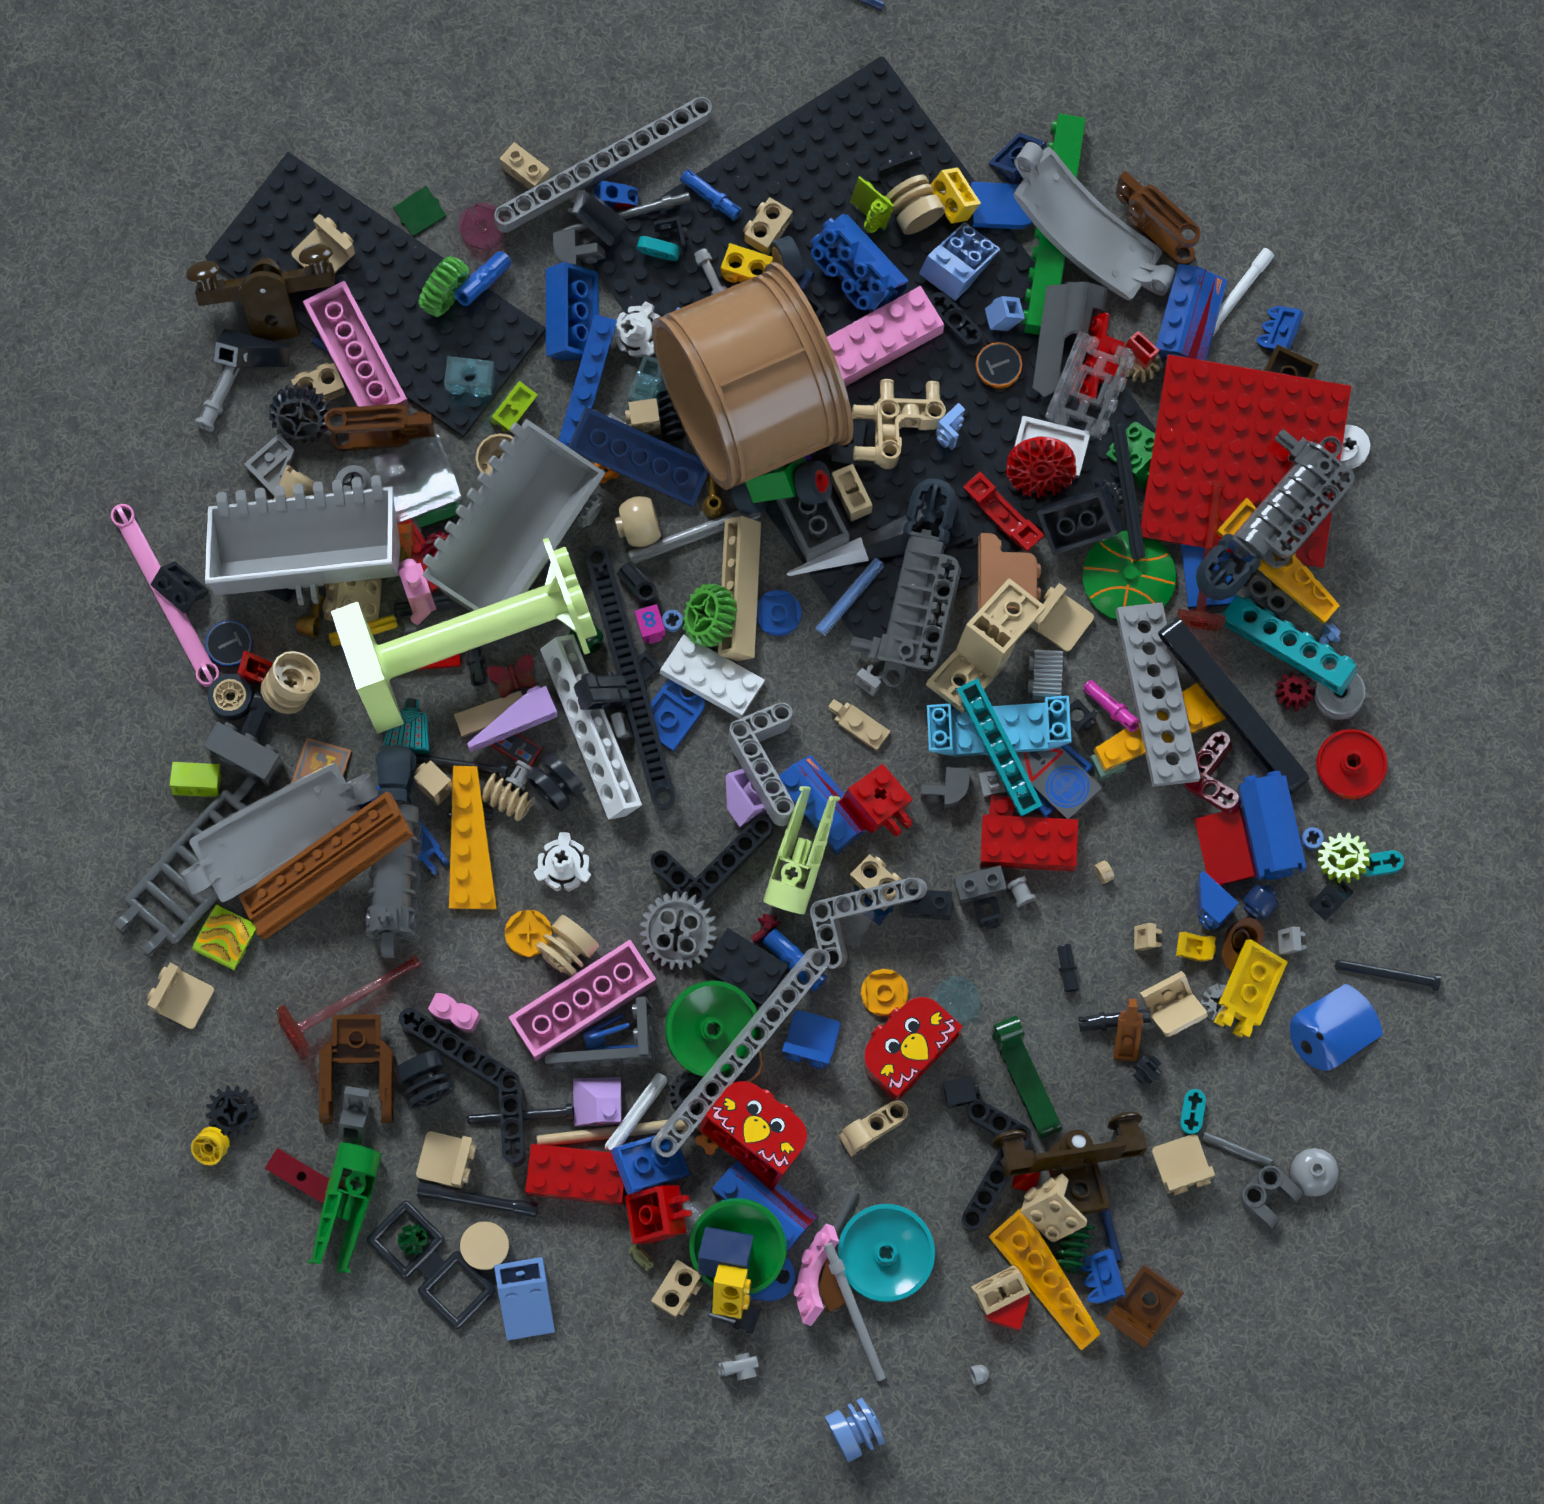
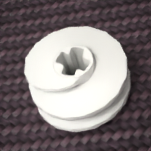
(1354, 436)

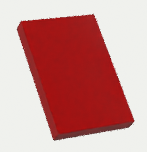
(1225, 847)

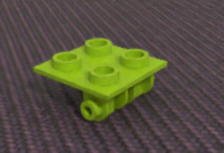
(872, 204)

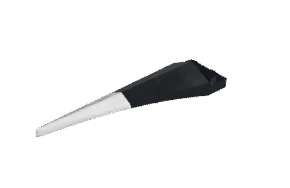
(888, 542)

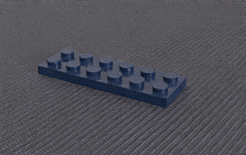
(638, 456)

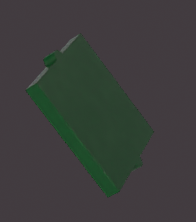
(419, 211)

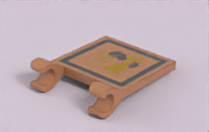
(318, 755)

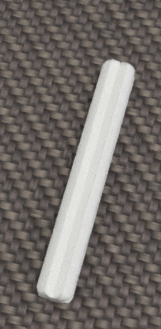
(636, 1112)

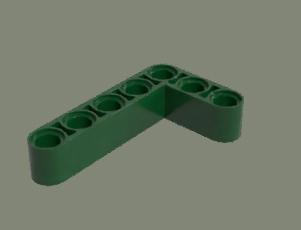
(1009, 1037)

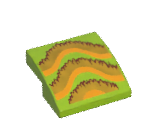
(225, 937)

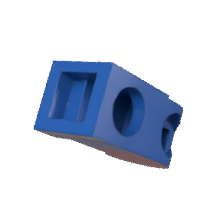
(617, 195)

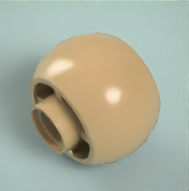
(638, 522)

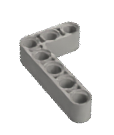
(760, 761)
(857, 907)

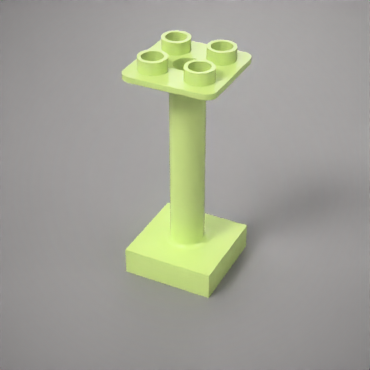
(376, 664)

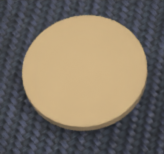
(484, 1245)

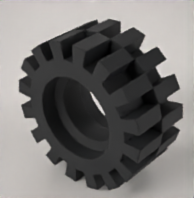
(678, 1086)

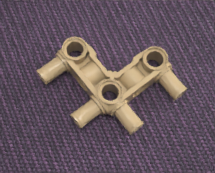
(904, 414)

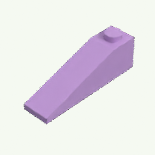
(524, 714)

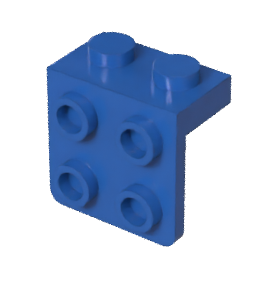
(811, 1039)

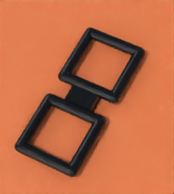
(430, 1265)

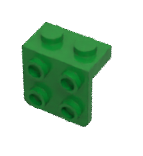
(1140, 449)

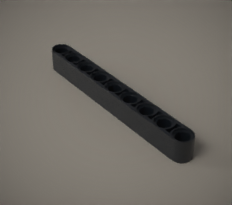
(1232, 703)

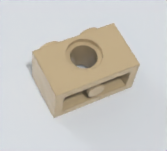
(524, 167)

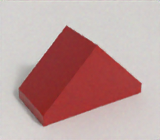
(253, 668)
(1011, 1315)

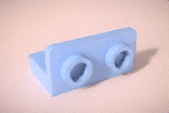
(949, 426)

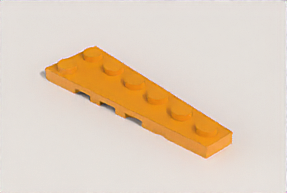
(1292, 577)
(1129, 745)
(469, 860)
(1027, 1250)

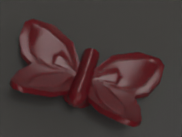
(513, 679)

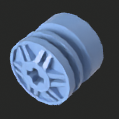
(855, 1430)

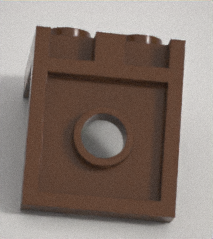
(1134, 1315)

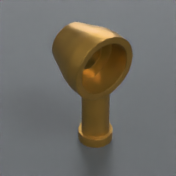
(713, 512)
(305, 624)

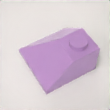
(742, 799)
(597, 1101)

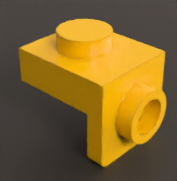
(1195, 947)

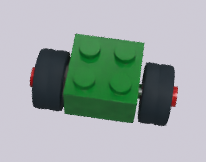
(805, 478)

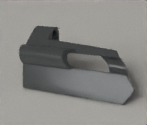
(1065, 312)

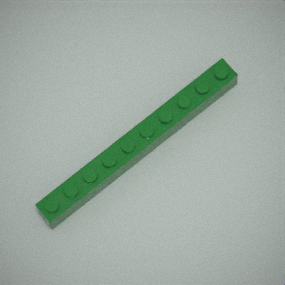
(1048, 259)

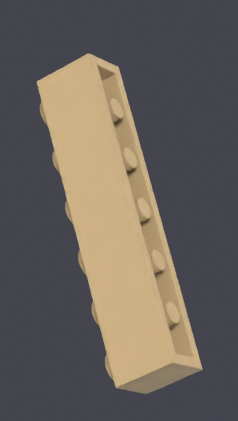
(740, 577)

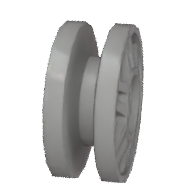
(1340, 708)

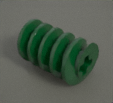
(1072, 1250)

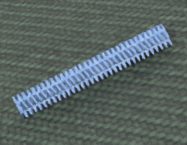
(849, 596)

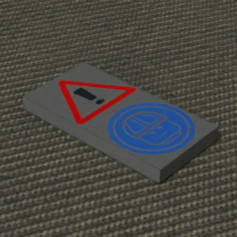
(1059, 780)

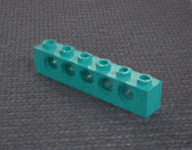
(1334, 679)
(998, 747)

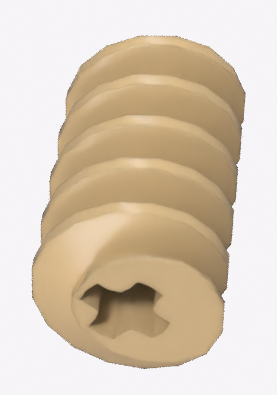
(506, 798)

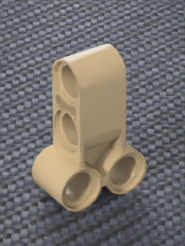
(860, 1133)

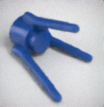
(596, 1036)

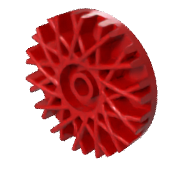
(1041, 466)
(1347, 780)

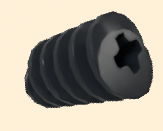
(672, 426)

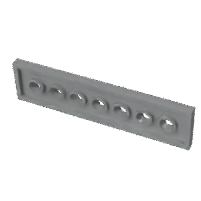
(1147, 705)

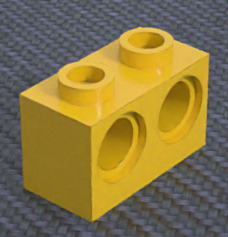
(955, 195)
(747, 258)
(730, 1291)

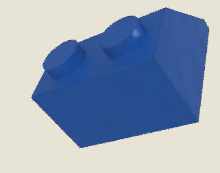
(1213, 902)

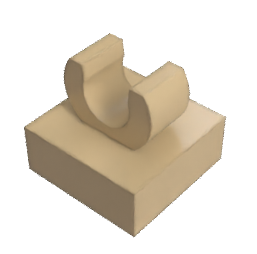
(1146, 937)

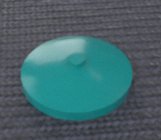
(886, 1252)

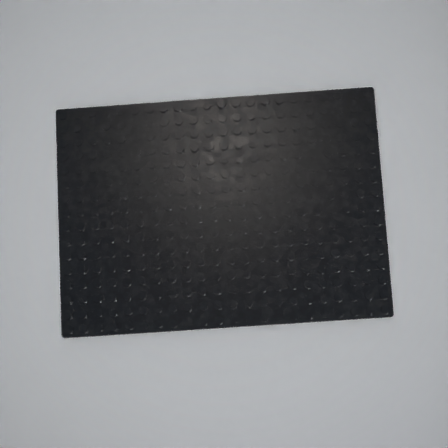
(812, 169)

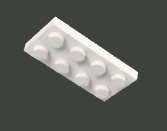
(712, 677)

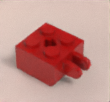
(878, 800)
(656, 1214)

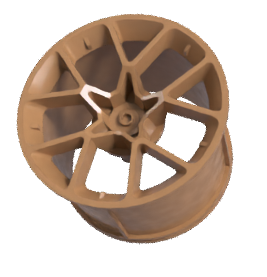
(752, 377)

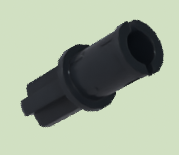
(1067, 968)

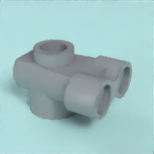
(743, 1366)

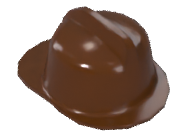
(1236, 936)

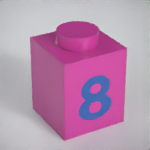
(650, 624)

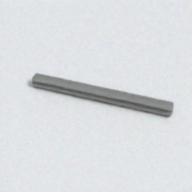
(684, 537)

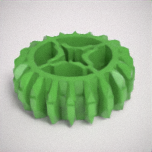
(441, 286)
(709, 615)

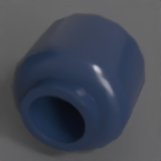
(1260, 902)

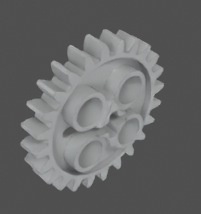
(698, 935)

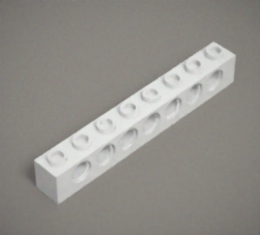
(591, 730)

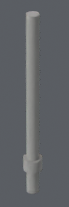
(837, 1268)

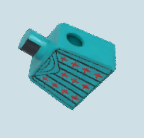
(414, 731)

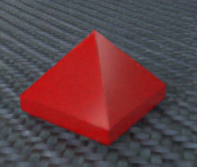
(1026, 1181)

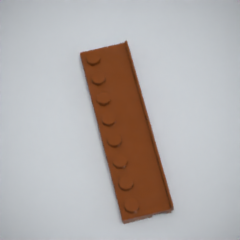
(326, 865)

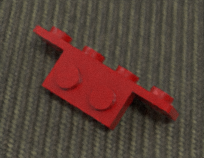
(1106, 344)

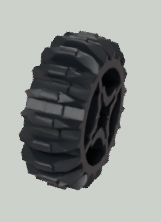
(286, 416)

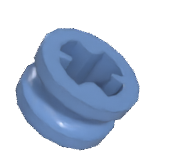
(679, 623)
(1319, 841)

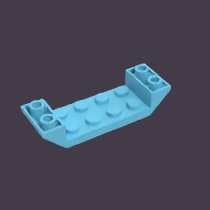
(1026, 725)

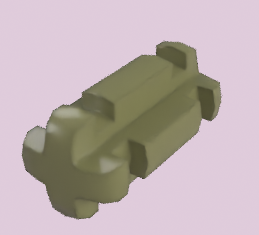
(641, 1257)

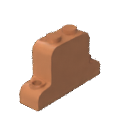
(998, 566)

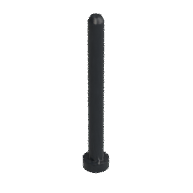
(449, 763)
(1390, 973)
(528, 1115)

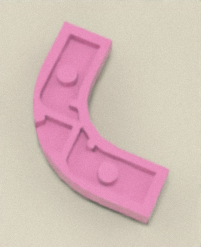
(806, 1289)

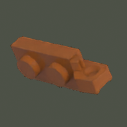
(1128, 1033)

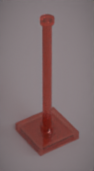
(1200, 618)
(295, 1030)

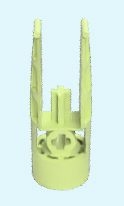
(788, 891)

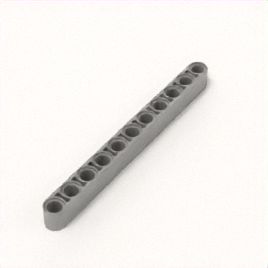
(597, 173)
(730, 1057)

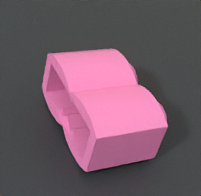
(449, 1011)

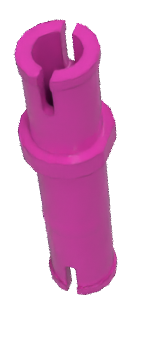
(1117, 711)

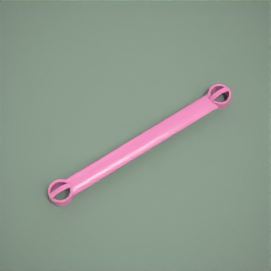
(178, 620)

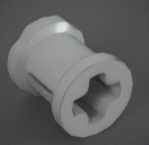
(518, 777)
(1021, 891)

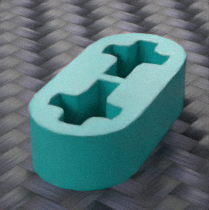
(658, 248)
(1381, 857)
(1186, 1111)

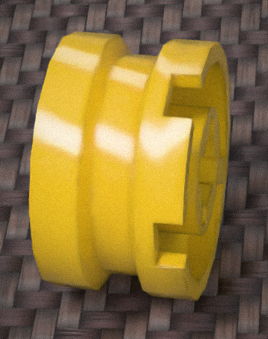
(210, 1146)

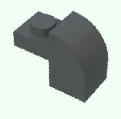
(570, 248)
(954, 790)
(354, 1114)

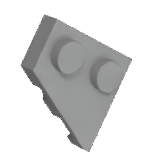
(270, 462)

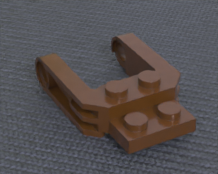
(1157, 218)
(378, 426)
(356, 1041)

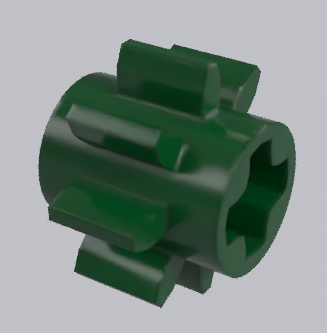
(412, 1239)

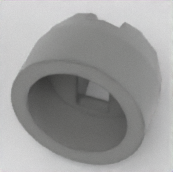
(981, 1374)

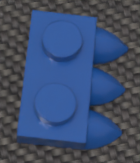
(1282, 329)
(1104, 1276)

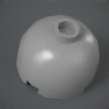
(1314, 1172)

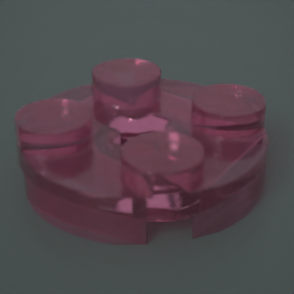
(469, 231)

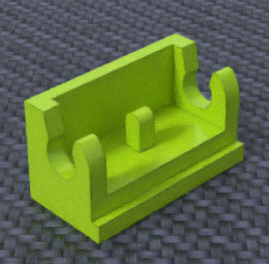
(513, 406)
(195, 779)

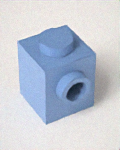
(1004, 313)

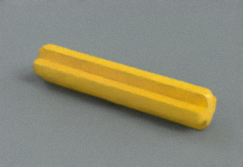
(376, 626)

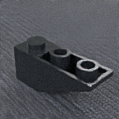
(250, 351)

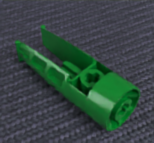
(359, 1167)

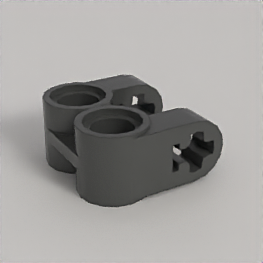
(1269, 595)
(1264, 1191)

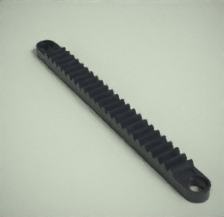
(627, 665)

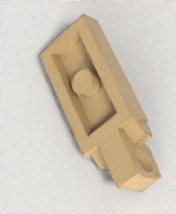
(859, 724)

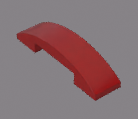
(1001, 513)

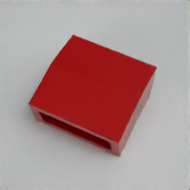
(1143, 350)

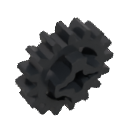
(243, 1109)

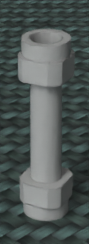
(703, 259)

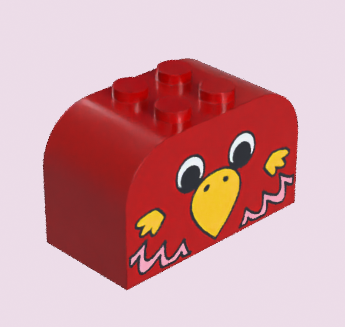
(908, 1045)
(755, 1130)

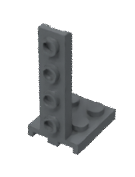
(629, 1056)

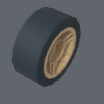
(788, 256)
(230, 685)

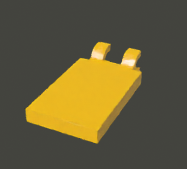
(1250, 988)

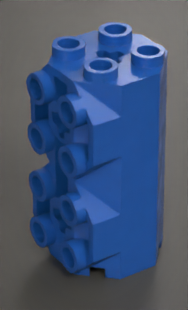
(863, 268)
(1271, 826)

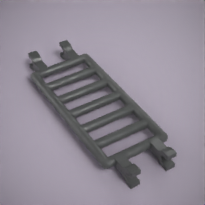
(137, 908)

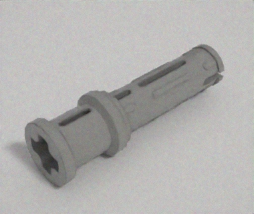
(213, 406)

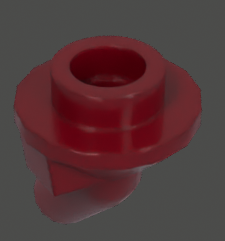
(768, 923)

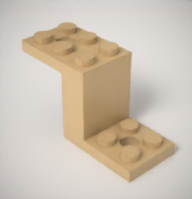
(987, 641)

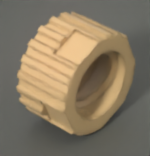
(1104, 872)

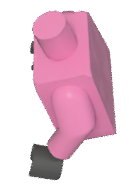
(417, 593)

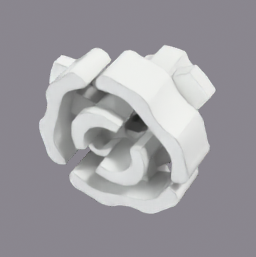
(636, 330)
(557, 850)

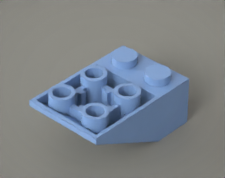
(958, 260)
(524, 1298)

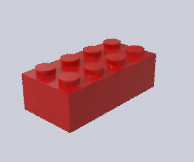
(1029, 842)
(574, 1175)

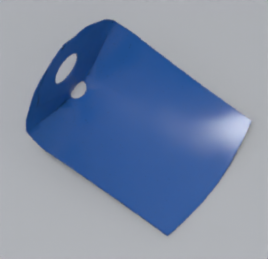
(1343, 1020)

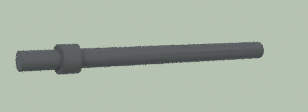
(666, 203)

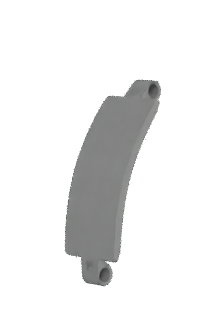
(1085, 228)
(273, 831)

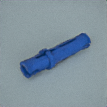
(718, 200)

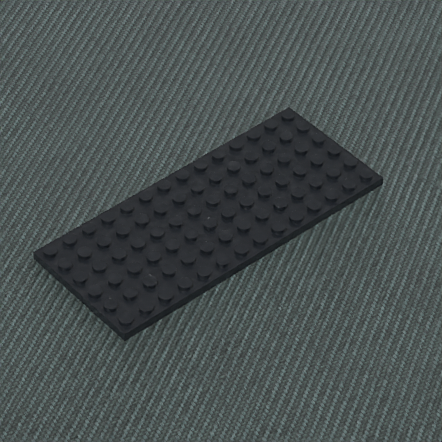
(386, 285)

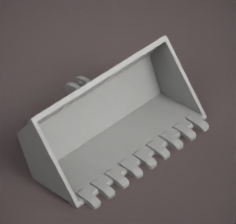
(500, 535)
(302, 539)

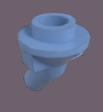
(1329, 633)

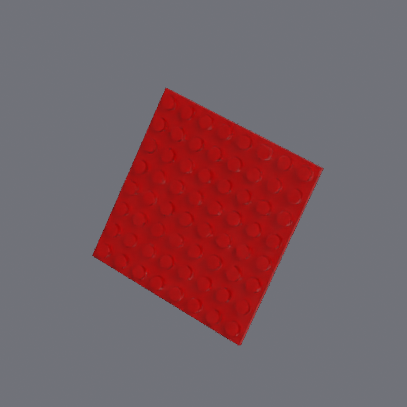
(1223, 428)

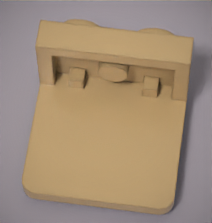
(326, 233)
(364, 592)
(1062, 619)
(180, 996)
(1173, 1004)
(446, 1159)
(1182, 1164)
(1051, 1210)

